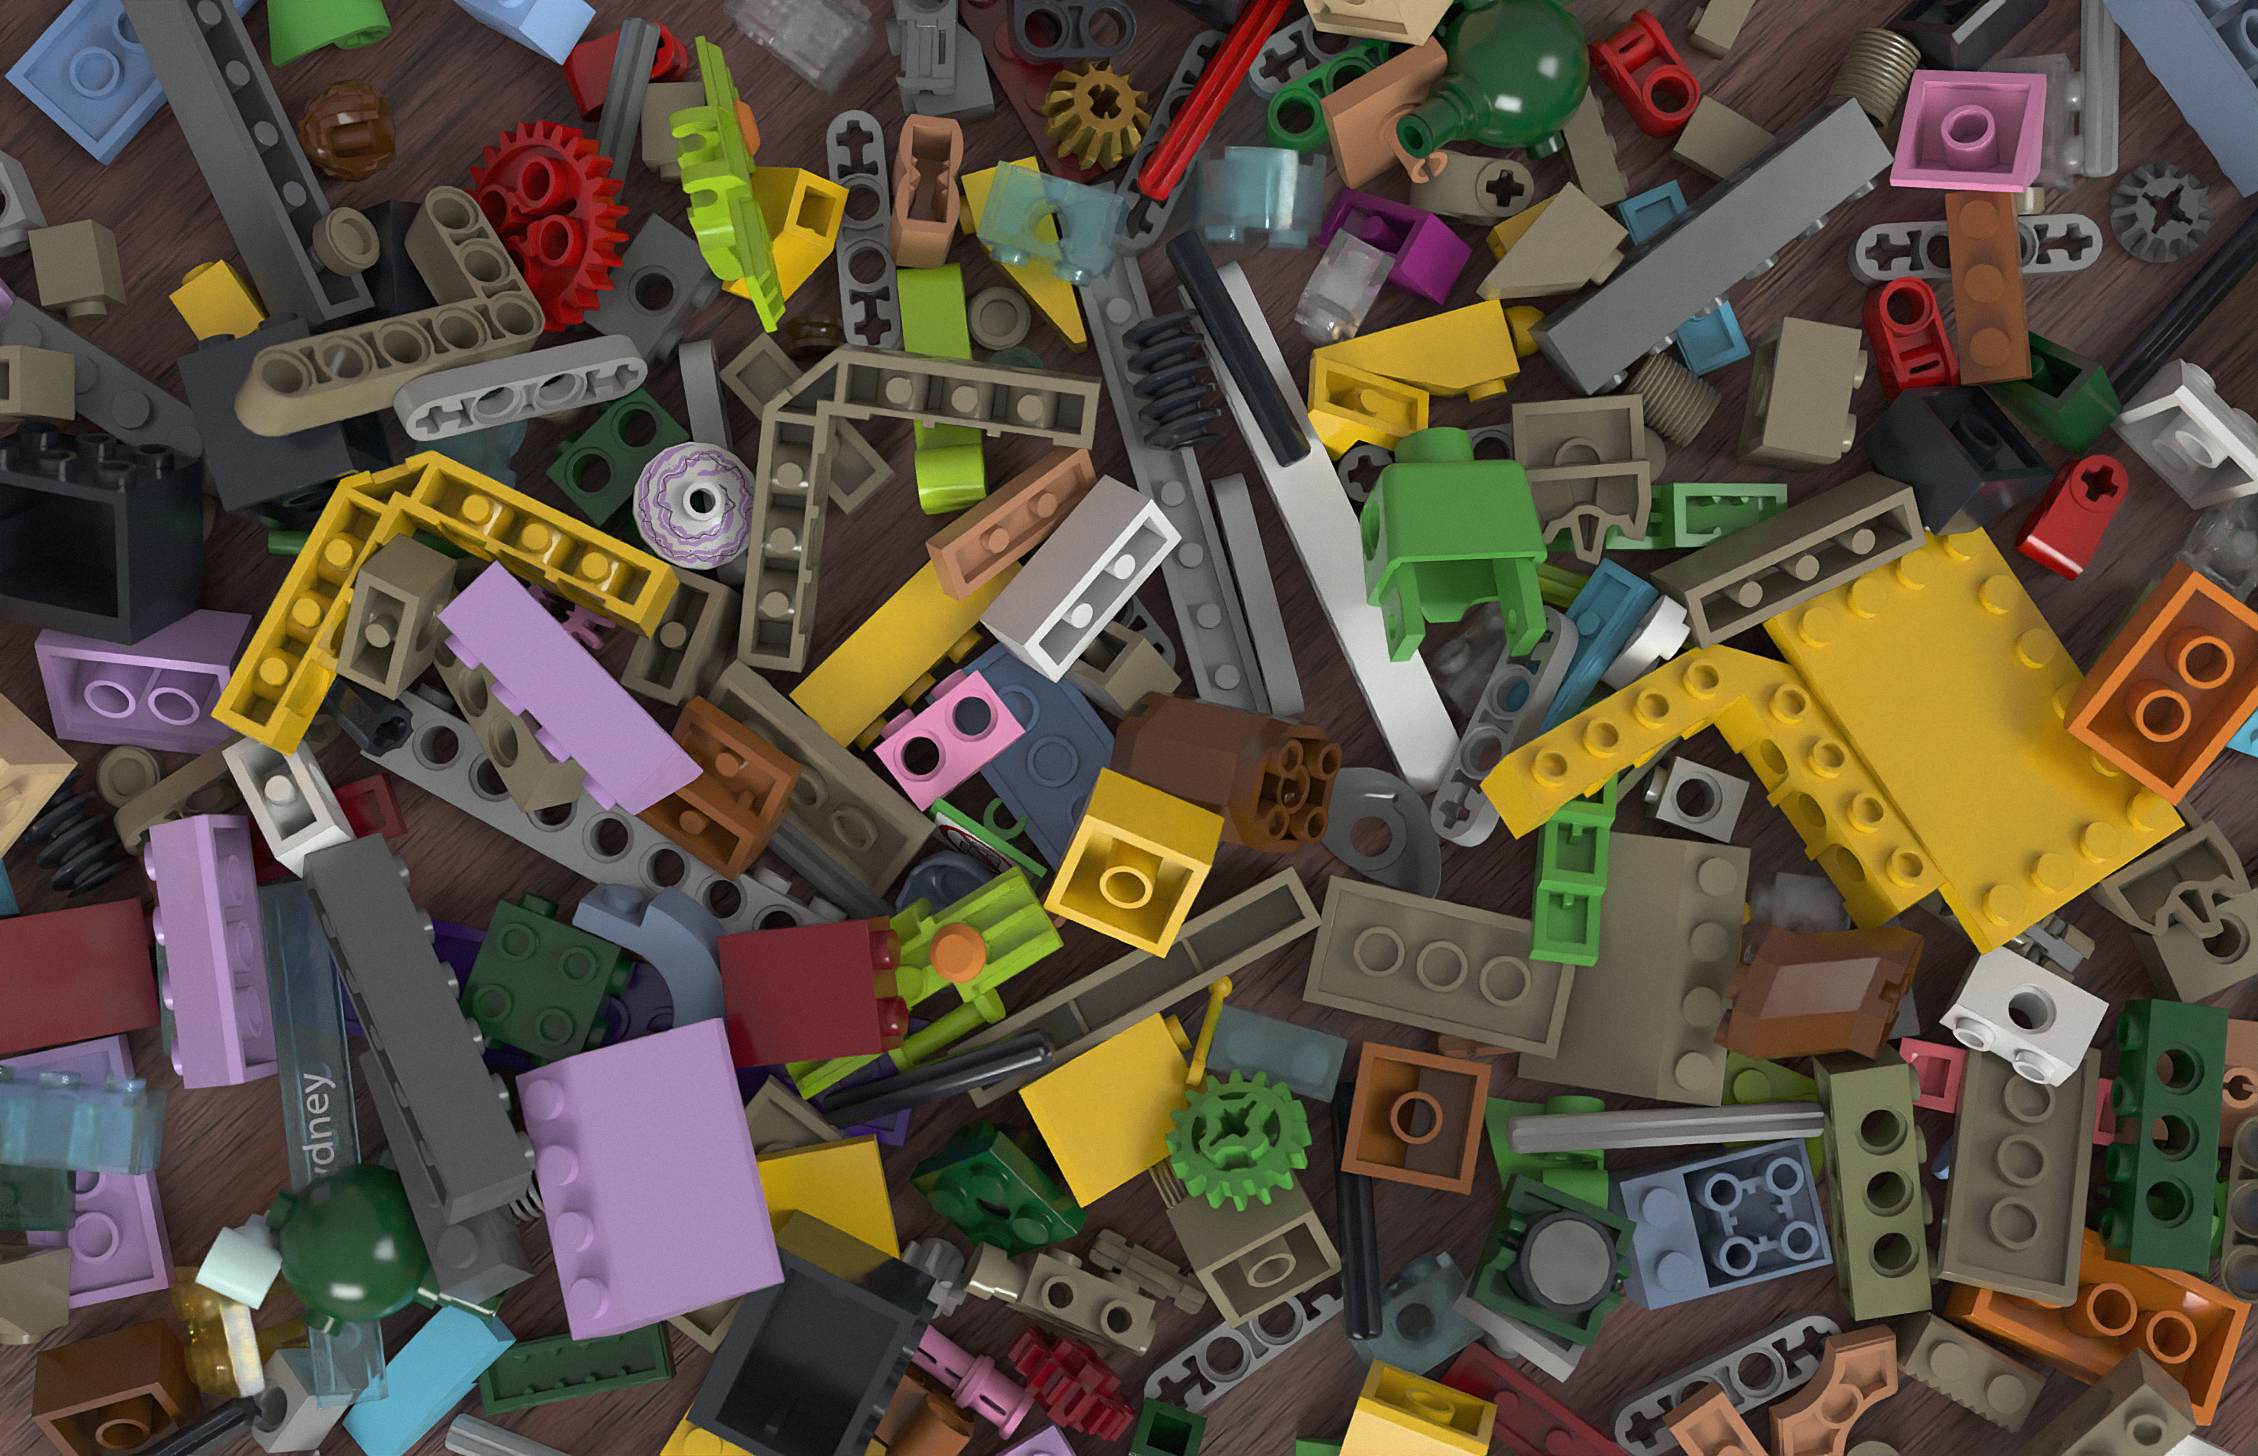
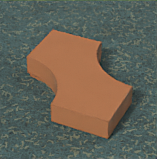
(1851, 1377)

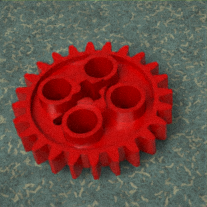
(553, 215)

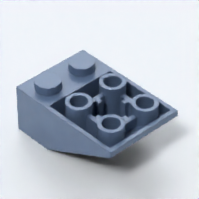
(1719, 1220)

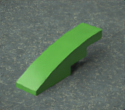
(1690, 517)
(1572, 875)

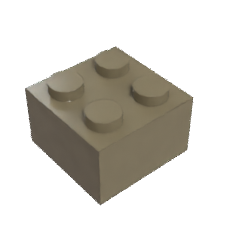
(1801, 396)
(1255, 1254)

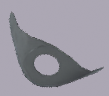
(1414, 851)

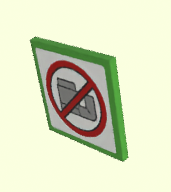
(985, 841)

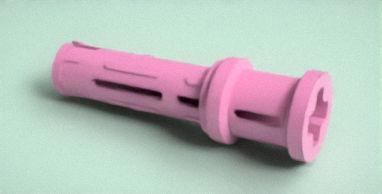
(973, 1381)

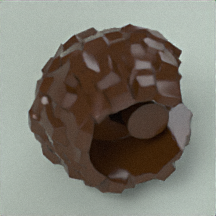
(348, 131)

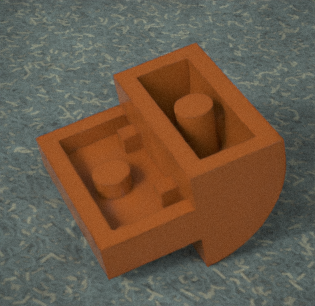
(737, 799)

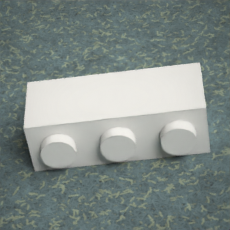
(1080, 577)

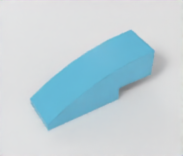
(428, 1380)

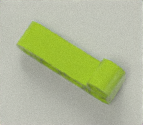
(935, 323)

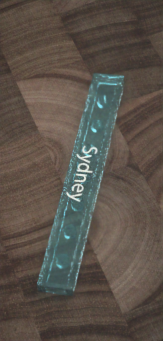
(317, 1110)

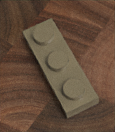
(766, 371)

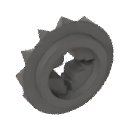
(2133, 216)

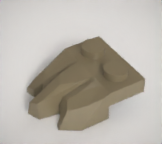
(1585, 466)
(2176, 880)

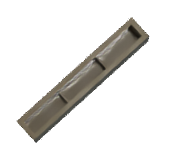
(1143, 983)

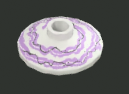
(672, 525)

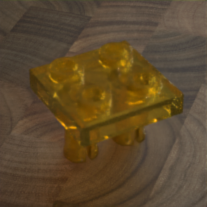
(224, 1348)

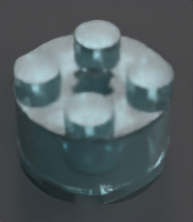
(1259, 195)

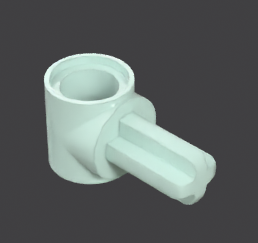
(243, 1262)

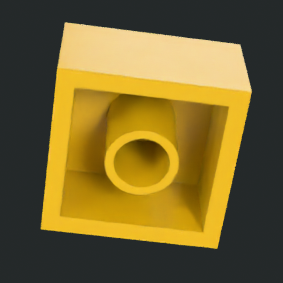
(1134, 862)

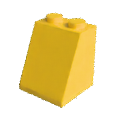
(1113, 1105)
(1416, 1417)

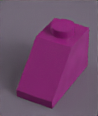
(1422, 245)

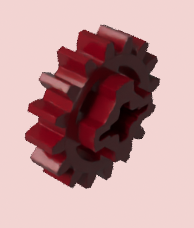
(1071, 1383)

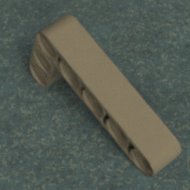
(359, 369)

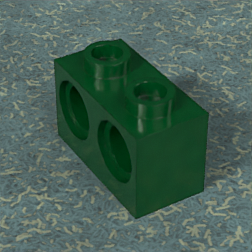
(609, 442)

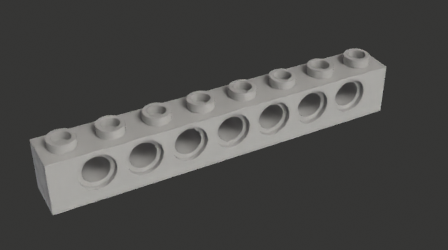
(576, 840)

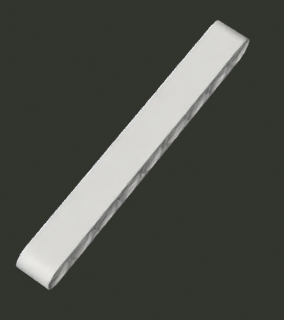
(1331, 553)

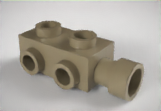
(1091, 1307)

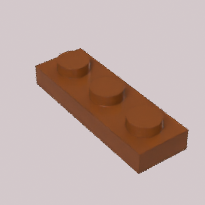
(1988, 287)

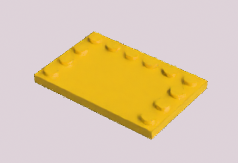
(1959, 718)

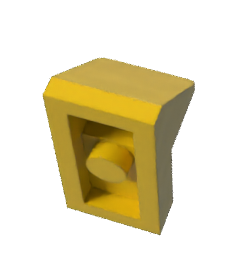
(1362, 406)

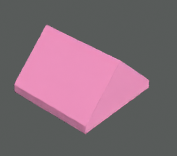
(1971, 131)

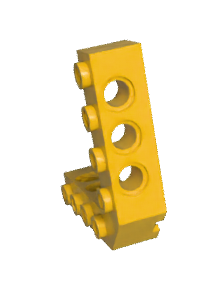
(303, 632)
(1784, 737)

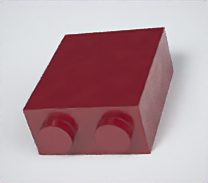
(76, 975)
(812, 991)

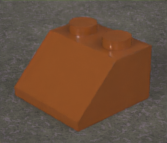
(1416, 1118)

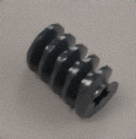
(1171, 382)
(74, 841)

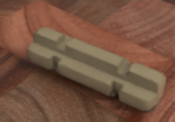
(1153, 1272)

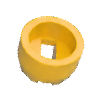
(1518, 321)

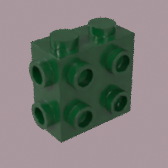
(543, 982)

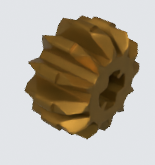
(1110, 97)

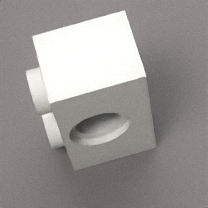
(288, 800)
(2060, 1015)

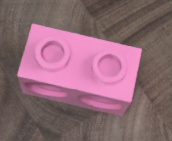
(959, 753)

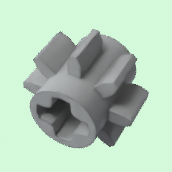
(943, 1262)

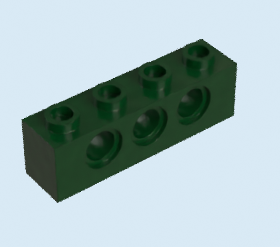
(2187, 1163)

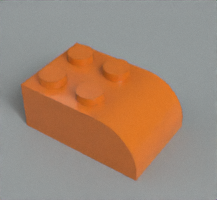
(2171, 684)

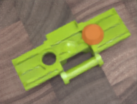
(722, 197)
(965, 945)

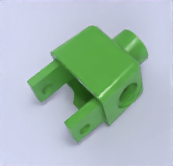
(1451, 537)

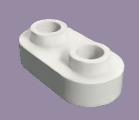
(1656, 634)

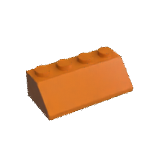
(2119, 1307)

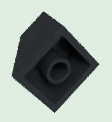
(1956, 456)

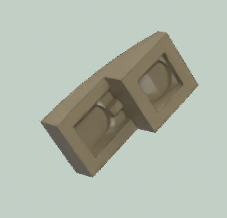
(1719, 140)

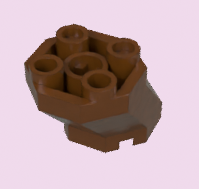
(1249, 766)
(1819, 992)

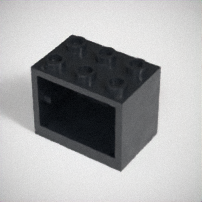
(282, 477)
(98, 534)
(817, 1353)

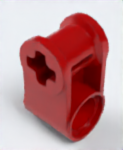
(1640, 63)
(591, 64)
(1909, 345)
(2068, 525)

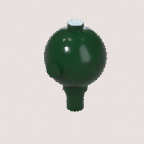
(1508, 80)
(358, 1249)

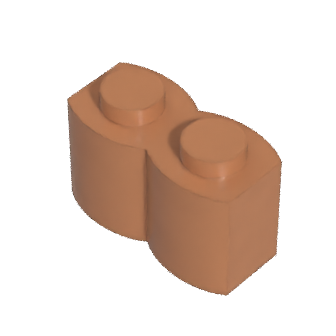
(925, 191)

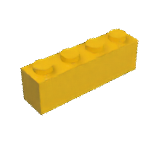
(894, 656)

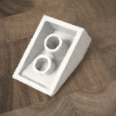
(2191, 436)

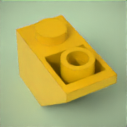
(801, 220)

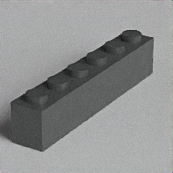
(247, 154)
(1712, 246)
(417, 1028)

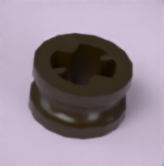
(813, 337)

